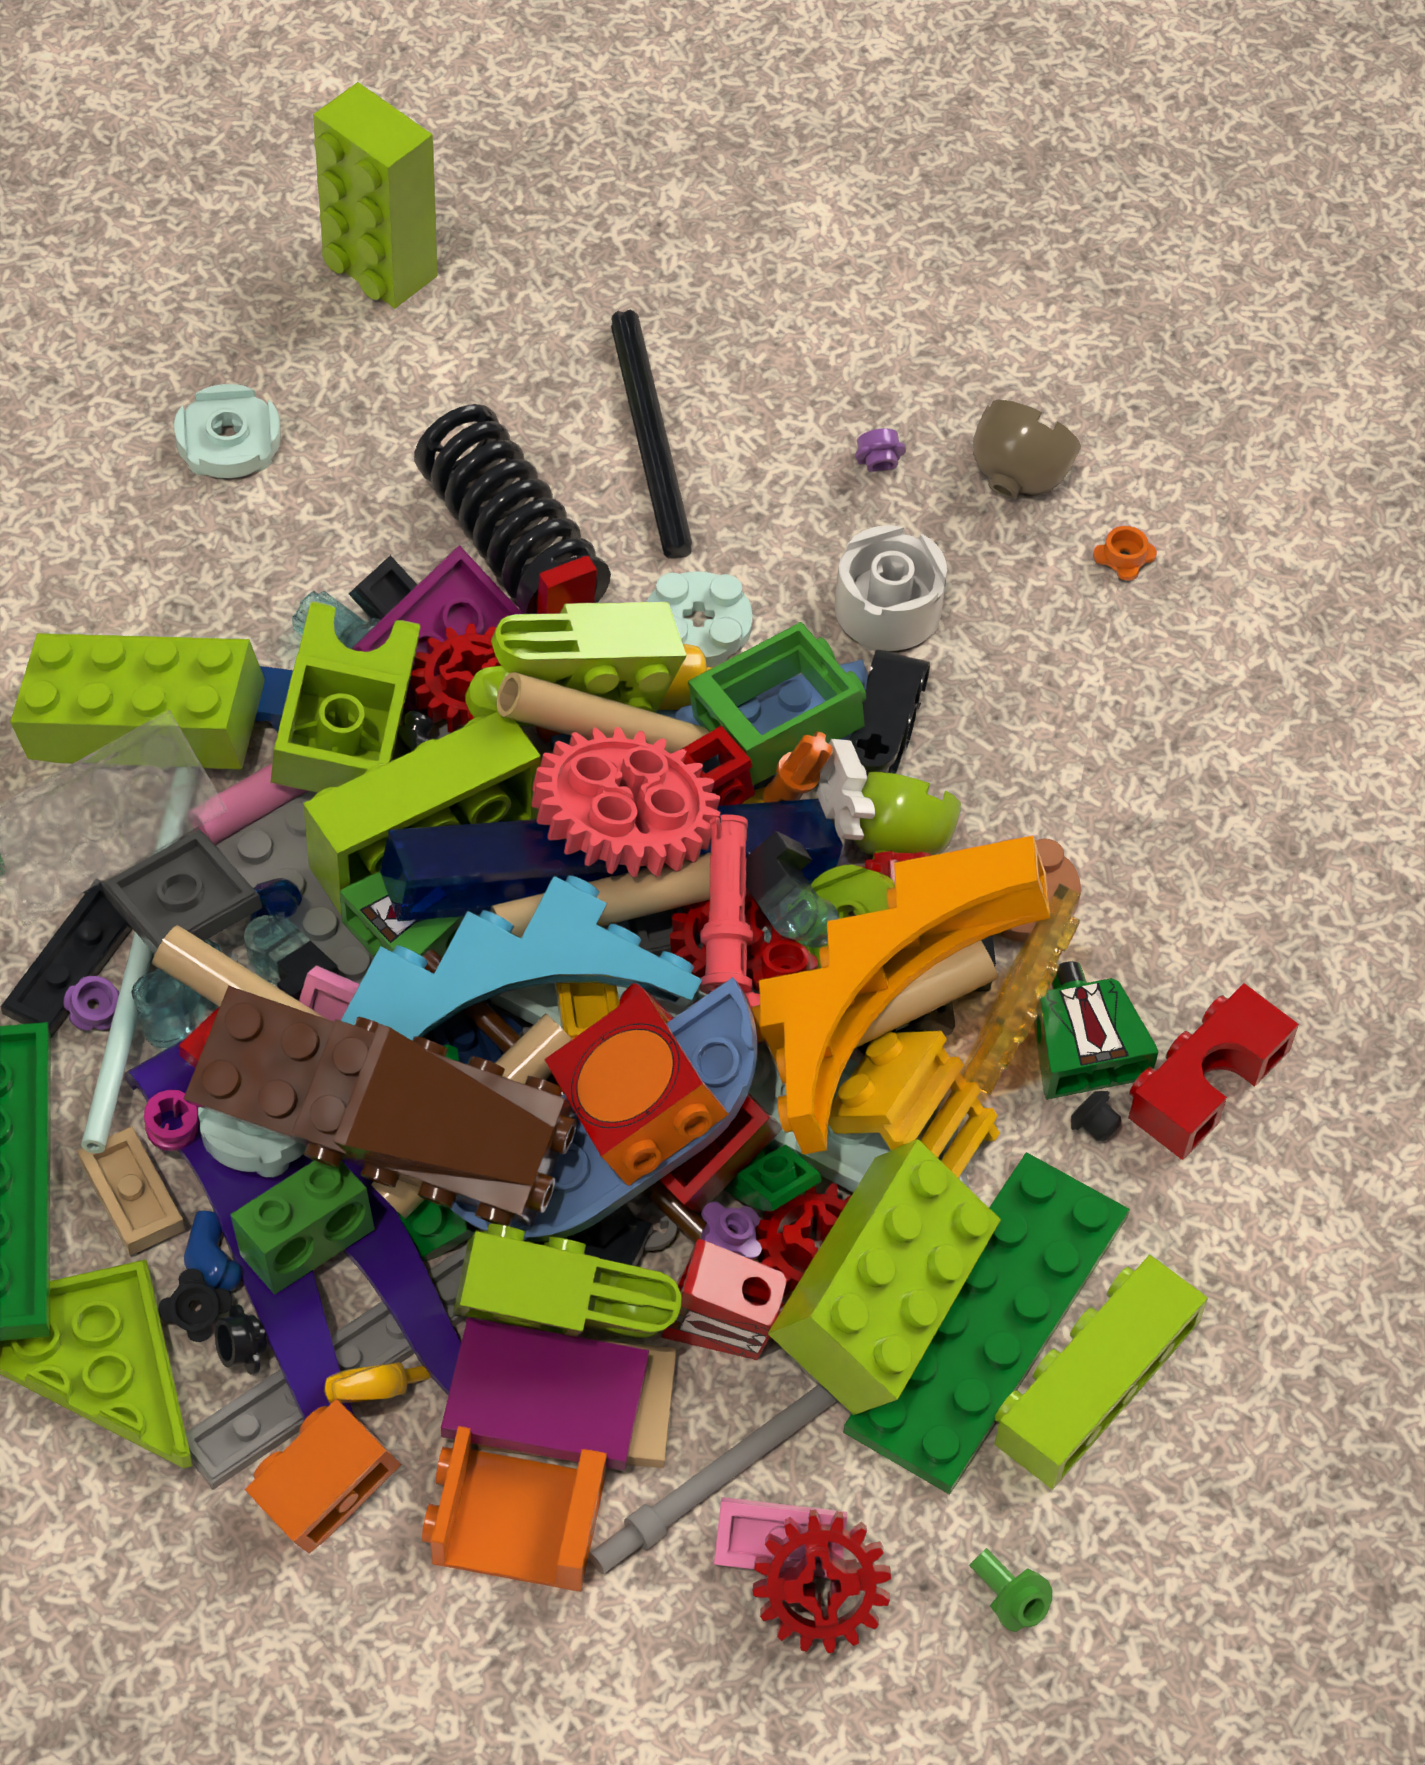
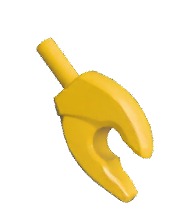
(372, 1382)

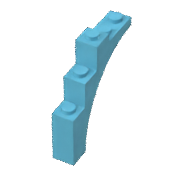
(488, 960)

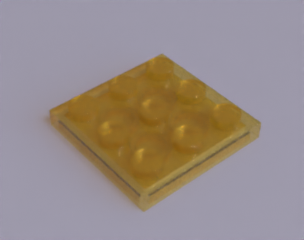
(1021, 991)

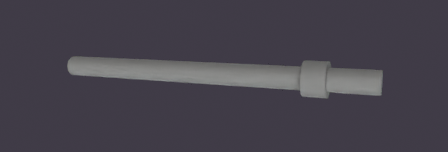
(649, 1524)

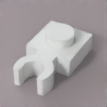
(841, 789)

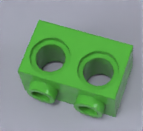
(302, 1223)

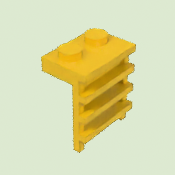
(900, 1089)

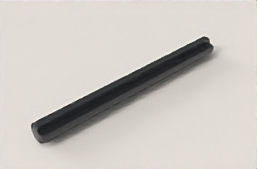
(651, 435)

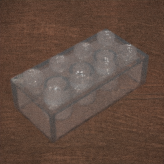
(102, 817)

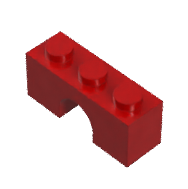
(1237, 1036)

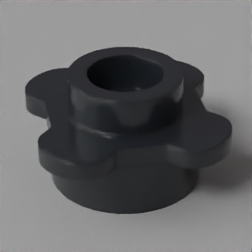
(198, 1322)
(240, 1340)

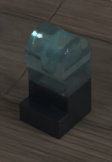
(785, 893)
(283, 953)

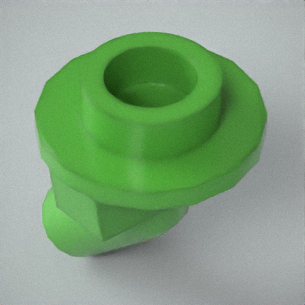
(1015, 1595)

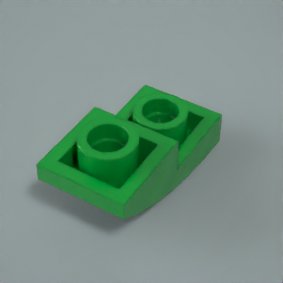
(773, 1179)

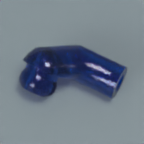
(277, 897)

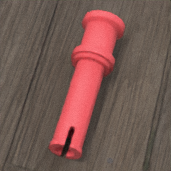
(726, 932)

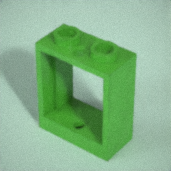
(764, 666)

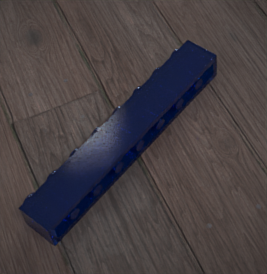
(488, 864)

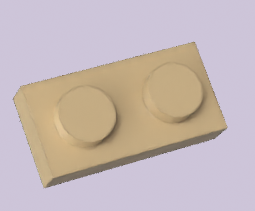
(132, 1192)

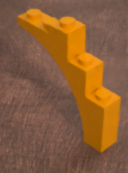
(872, 957)

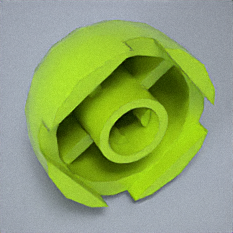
(907, 816)

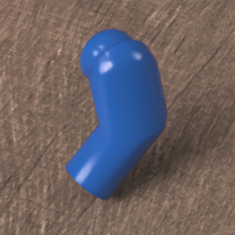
(205, 1255)

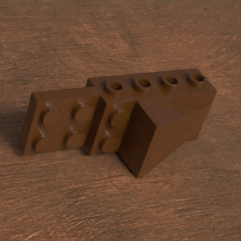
(386, 1106)

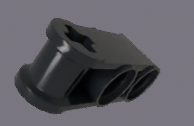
(889, 710)

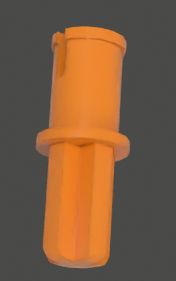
(799, 769)

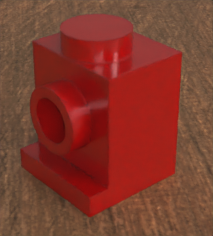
(732, 777)

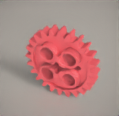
(625, 801)

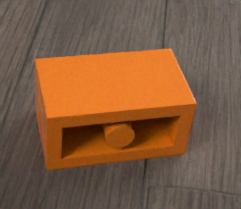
(321, 1475)

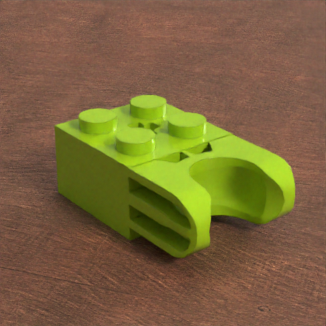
(598, 648)
(341, 705)
(561, 1287)

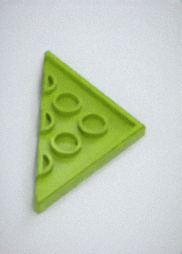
(106, 1359)

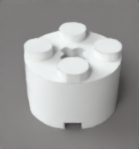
(890, 588)

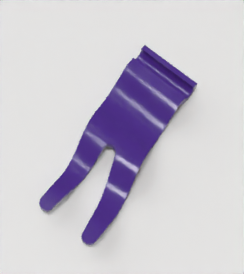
(295, 1315)

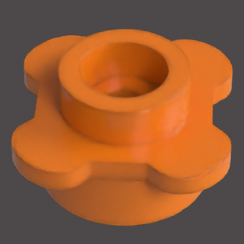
(1128, 540)

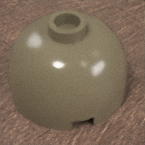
(1020, 451)

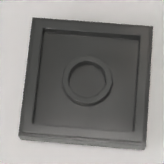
(184, 887)

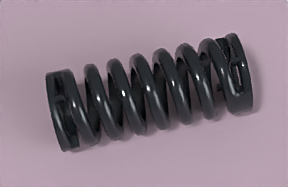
(494, 482)

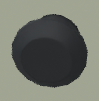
(1096, 1116)

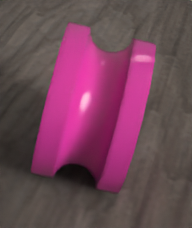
(163, 1137)

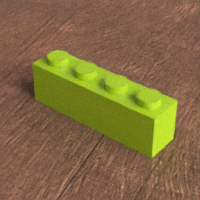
(1098, 1370)

